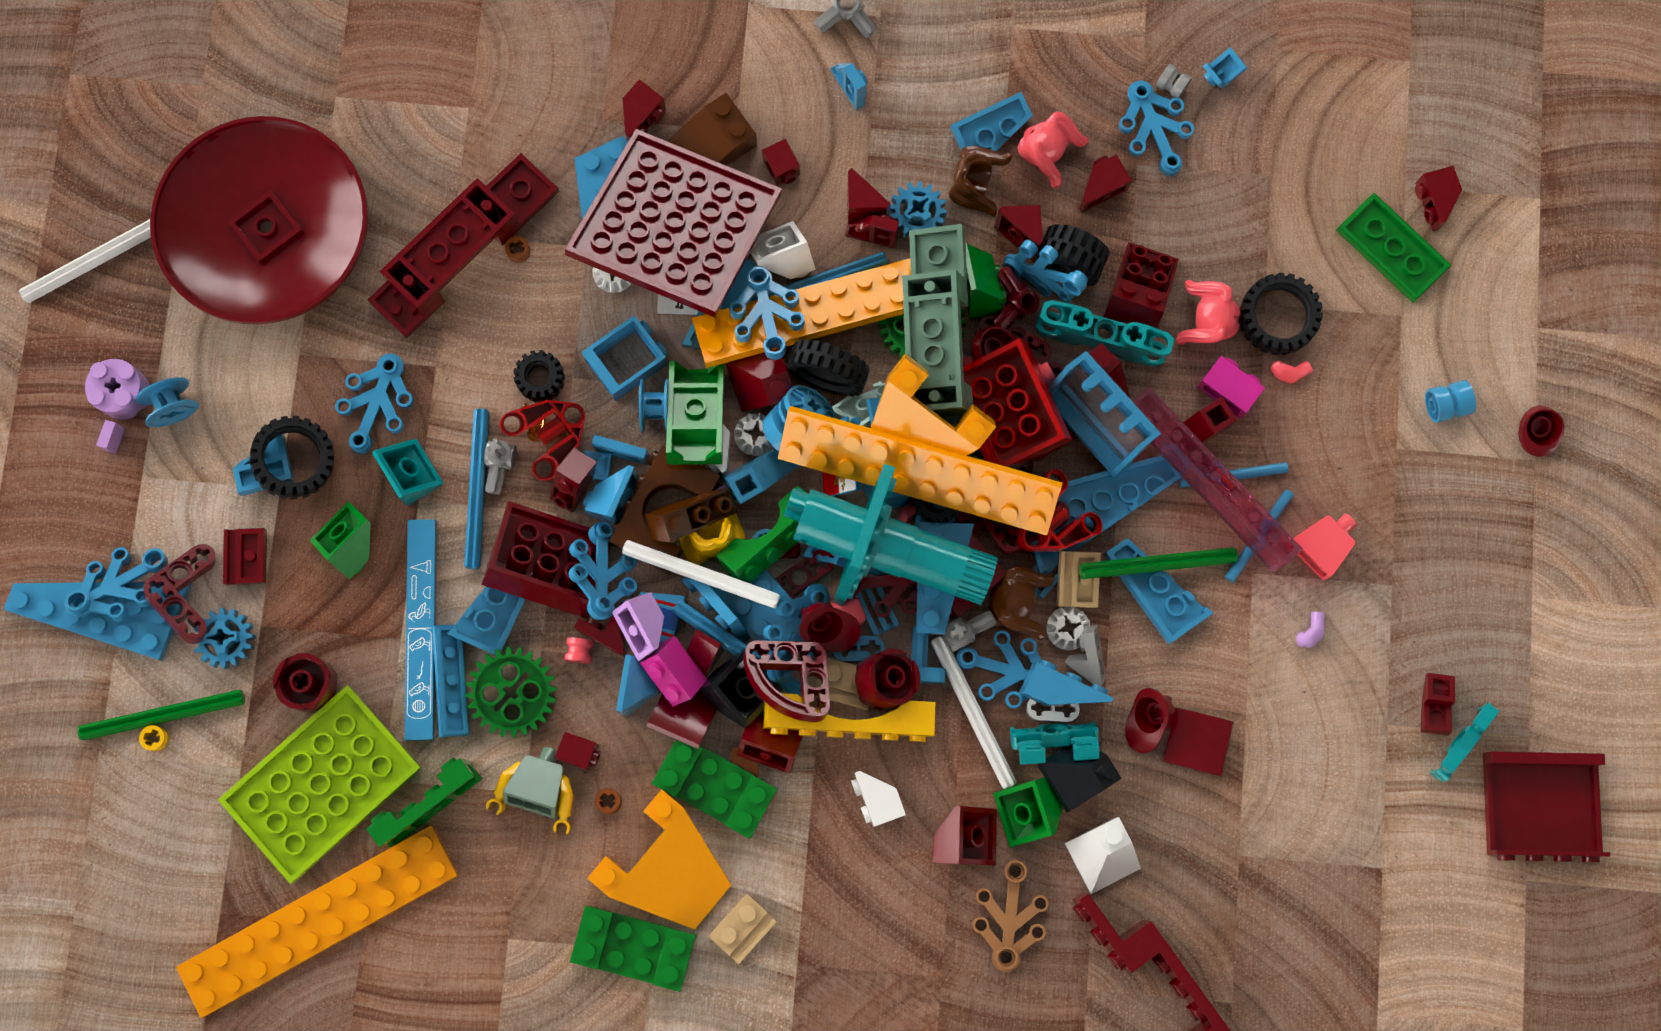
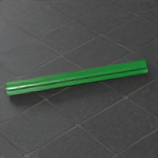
(1158, 563)
(161, 715)

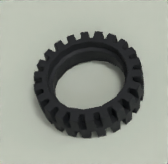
(1298, 289)
(828, 367)
(291, 425)

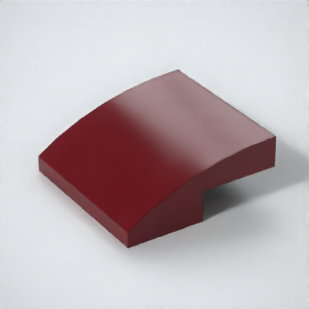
(685, 721)
(1198, 742)

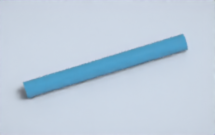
(1251, 472)
(1247, 553)

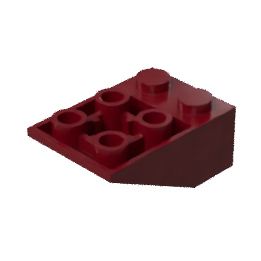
(1141, 286)

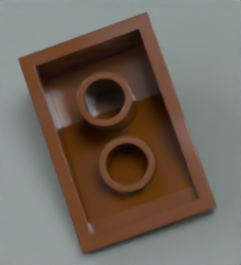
(717, 132)

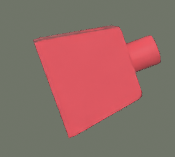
(1326, 544)

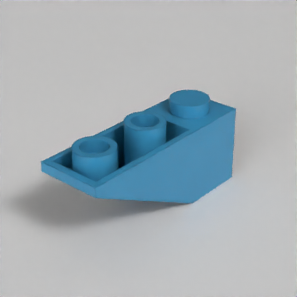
(757, 475)
(1051, 687)

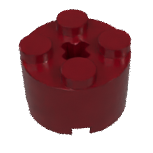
(887, 679)
(309, 698)

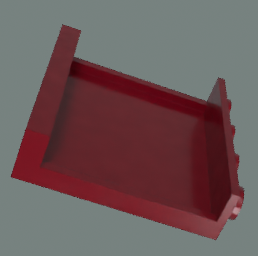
(1543, 805)

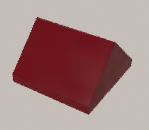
(863, 199)
(1020, 224)

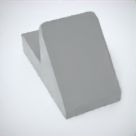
(1091, 663)

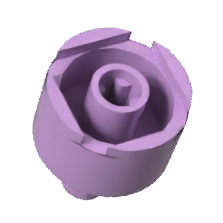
(114, 387)

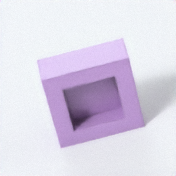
(110, 437)

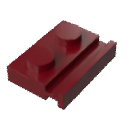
(244, 556)

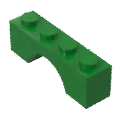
(751, 557)

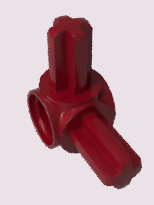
(1018, 299)

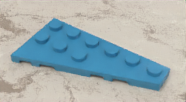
(139, 632)

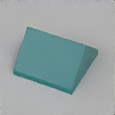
(408, 470)

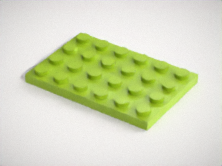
(319, 784)

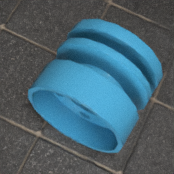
(799, 397)

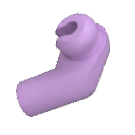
(1314, 633)

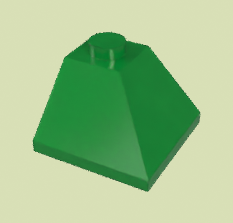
(345, 540)
(1028, 811)

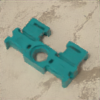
(1029, 741)
(1465, 742)

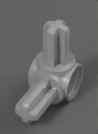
(856, 15)
(499, 458)
(962, 633)

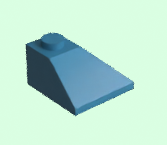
(610, 496)
(635, 687)

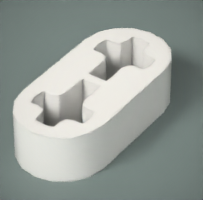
(1052, 715)

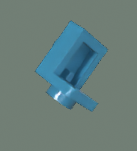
(1224, 69)

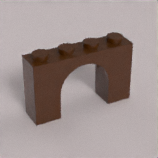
(685, 477)

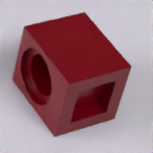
(781, 162)
(578, 751)

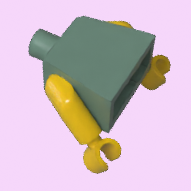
(536, 787)

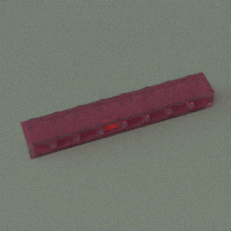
(1217, 485)

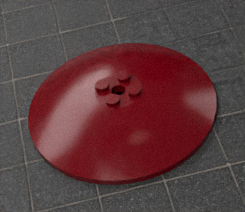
(231, 183)

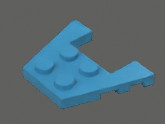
(594, 168)

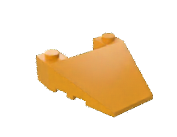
(909, 418)
(675, 875)

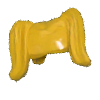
(711, 539)

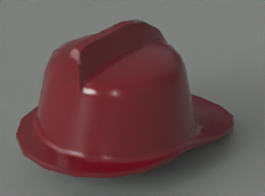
(829, 627)
(1148, 720)

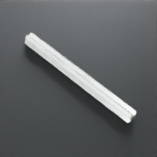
(86, 262)
(701, 574)
(973, 712)

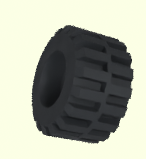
(1076, 251)

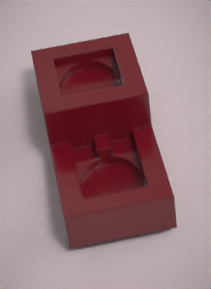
(1437, 704)

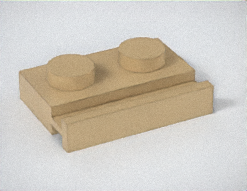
(1071, 589)
(842, 684)
(742, 928)

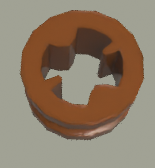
(516, 241)
(607, 810)

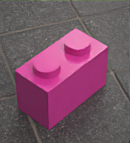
(1233, 385)
(674, 671)

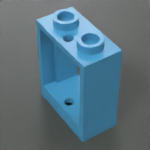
(612, 339)

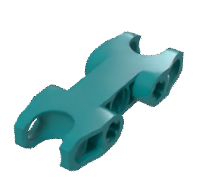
(1128, 341)

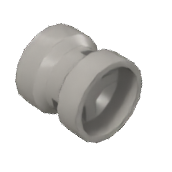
(1168, 78)

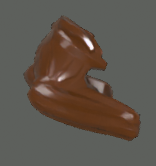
(973, 178)
(1014, 599)

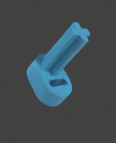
(919, 654)

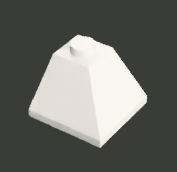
(784, 252)
(1103, 854)

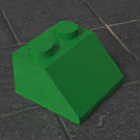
(984, 292)

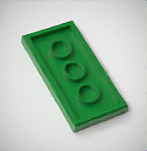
(1393, 247)

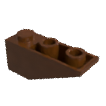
(690, 515)

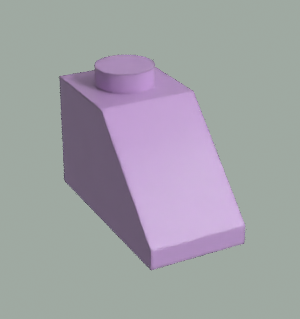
(641, 624)

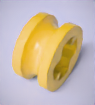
(162, 733)

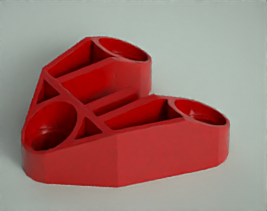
(533, 414)
(1070, 534)

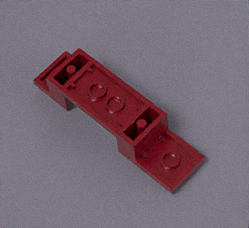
(456, 239)
(1139, 946)

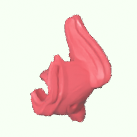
(1047, 142)
(1215, 313)

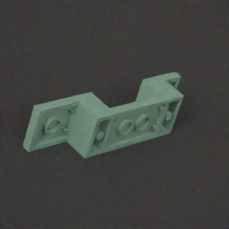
(934, 317)

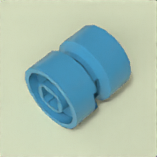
(1452, 401)

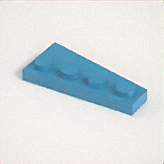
(1162, 600)
(934, 605)

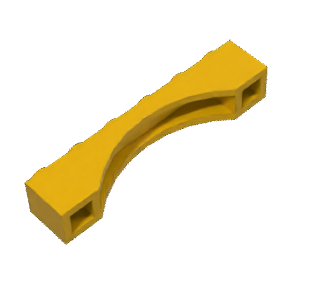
(909, 719)

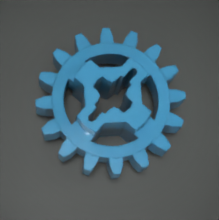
(917, 199)
(225, 650)

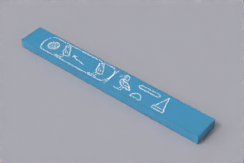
(419, 634)

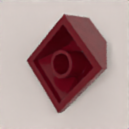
(759, 380)
(967, 837)

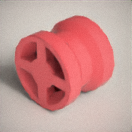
(579, 650)

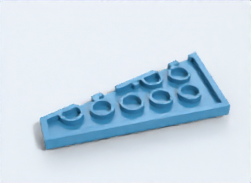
(1110, 498)

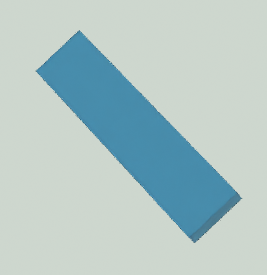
(450, 683)

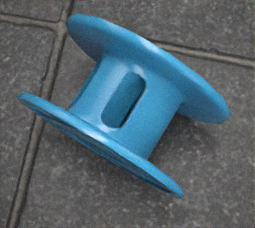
(167, 402)
(652, 405)

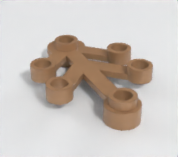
(1010, 920)

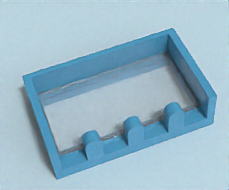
(1101, 414)

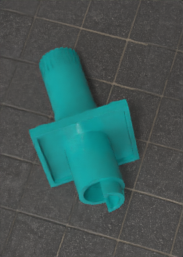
(879, 542)

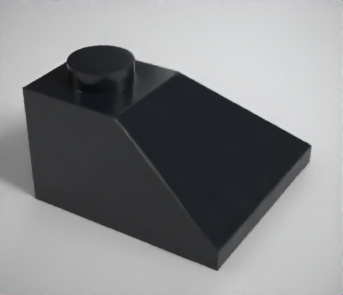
(732, 692)
(1077, 780)

